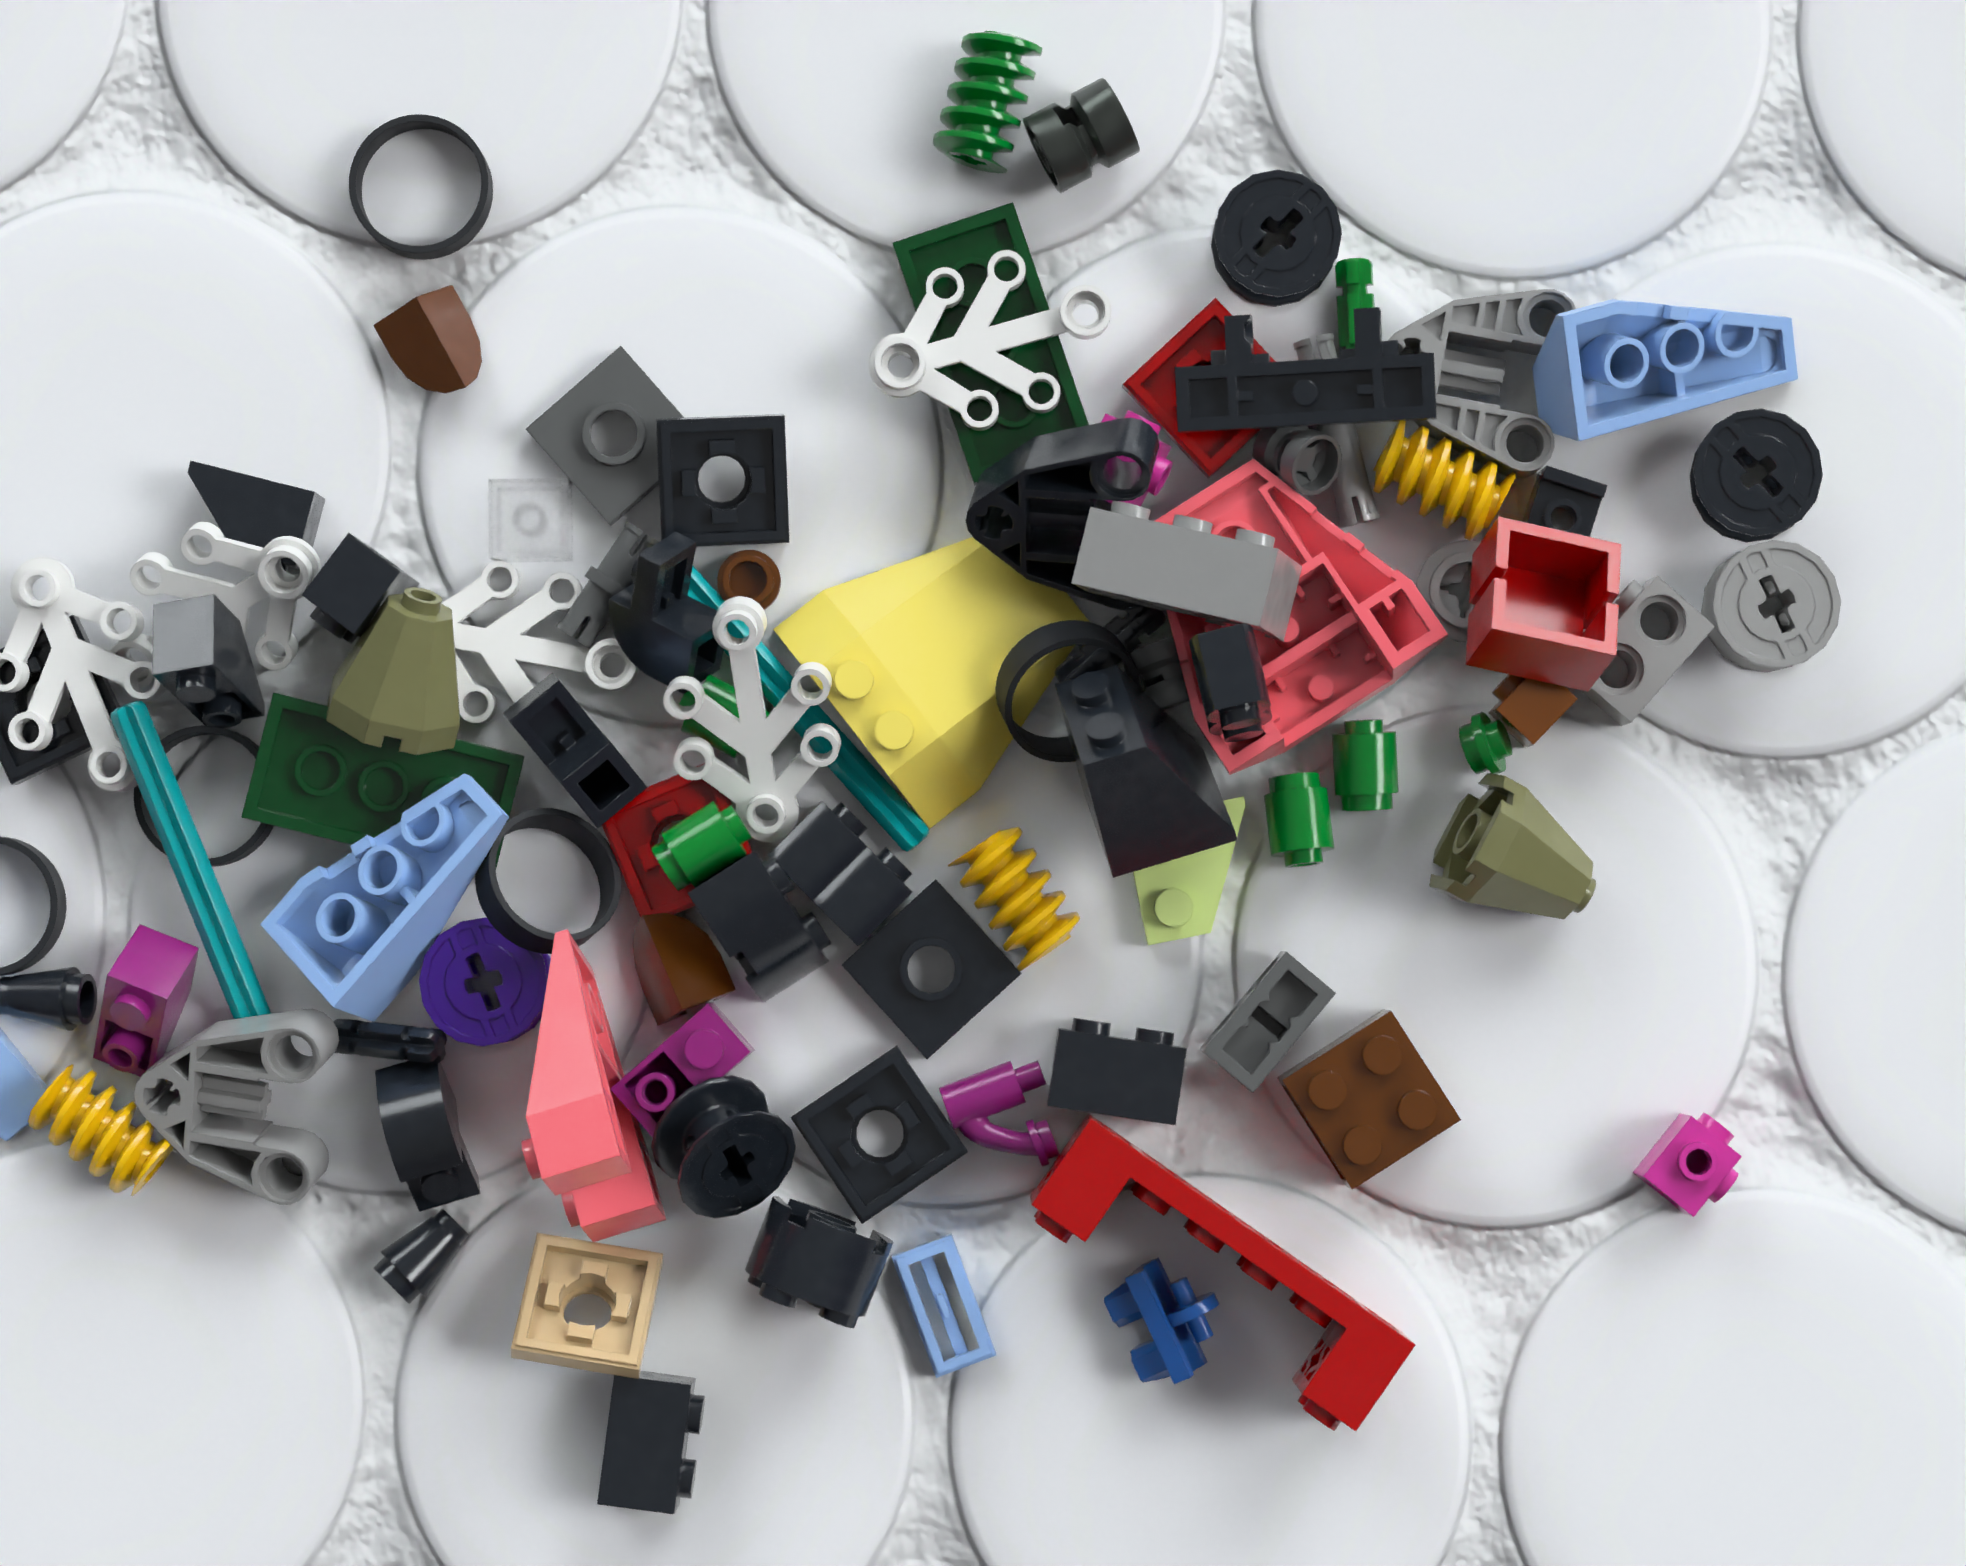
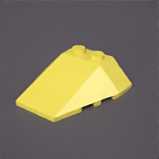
(920, 664)

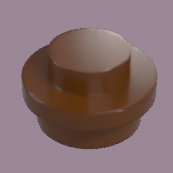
(751, 576)

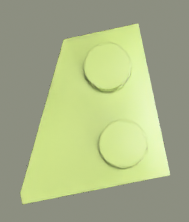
(1184, 893)

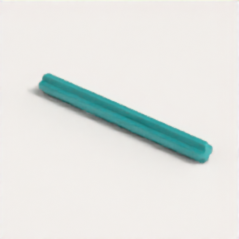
(850, 765)
(189, 860)

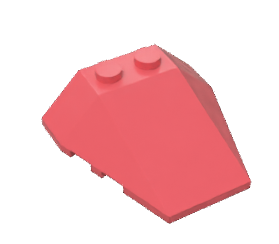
(1349, 625)

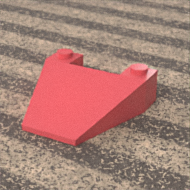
(579, 1129)

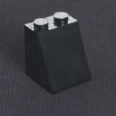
(1140, 774)

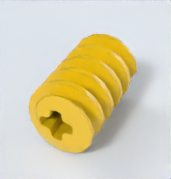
(1440, 479)
(1017, 895)
(99, 1131)

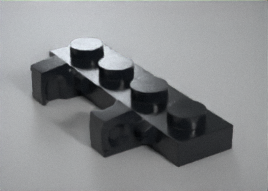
(1253, 393)

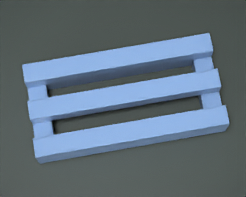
(925, 1254)

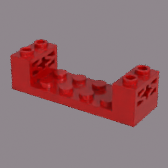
(1353, 1355)

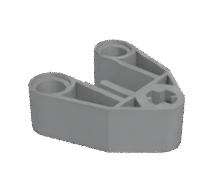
(1489, 324)
(223, 1104)

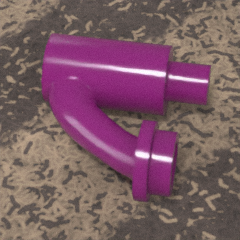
(991, 1092)

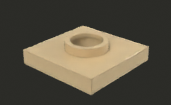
(574, 1267)

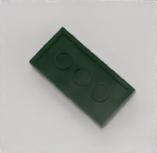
(967, 249)
(342, 790)

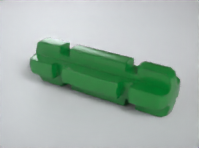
(1353, 277)

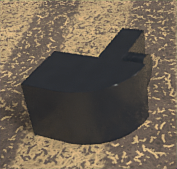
(657, 620)
(575, 750)
(424, 1133)

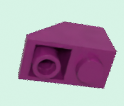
(144, 1000)
(697, 1051)

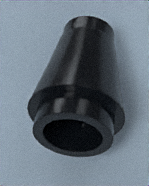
(50, 997)
(421, 1256)

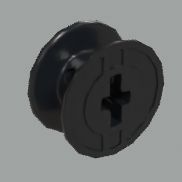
(1268, 203)
(1783, 451)
(723, 1146)

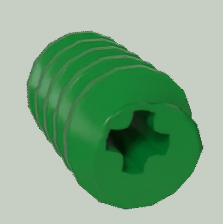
(984, 99)

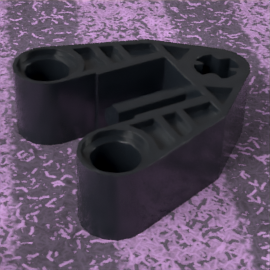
(1039, 497)

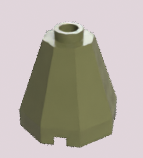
(401, 677)
(1512, 854)

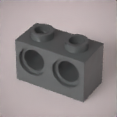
(1267, 1021)

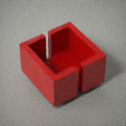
(1534, 599)

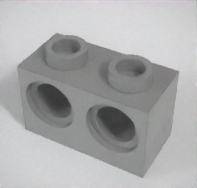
(1648, 660)

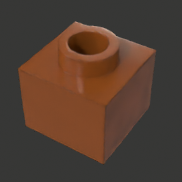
(1529, 707)

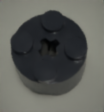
(816, 1259)

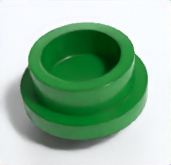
(1485, 744)

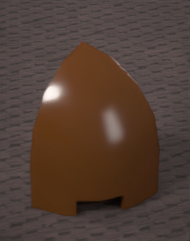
(433, 341)
(677, 966)

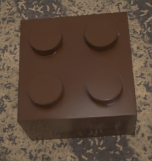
(1368, 1098)

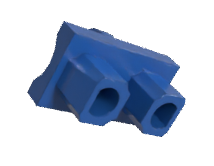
(1172, 1317)

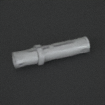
(1352, 477)

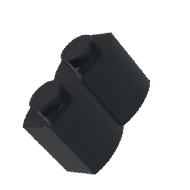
(1231, 682)
(842, 871)

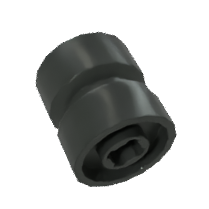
(1081, 135)

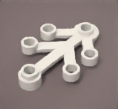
(978, 342)
(266, 580)
(504, 643)
(71, 664)
(753, 732)

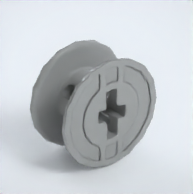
(1807, 597)

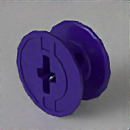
(469, 1014)

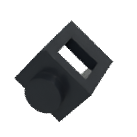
(1568, 491)

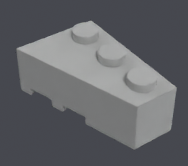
(1187, 568)

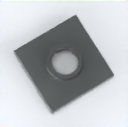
(564, 434)

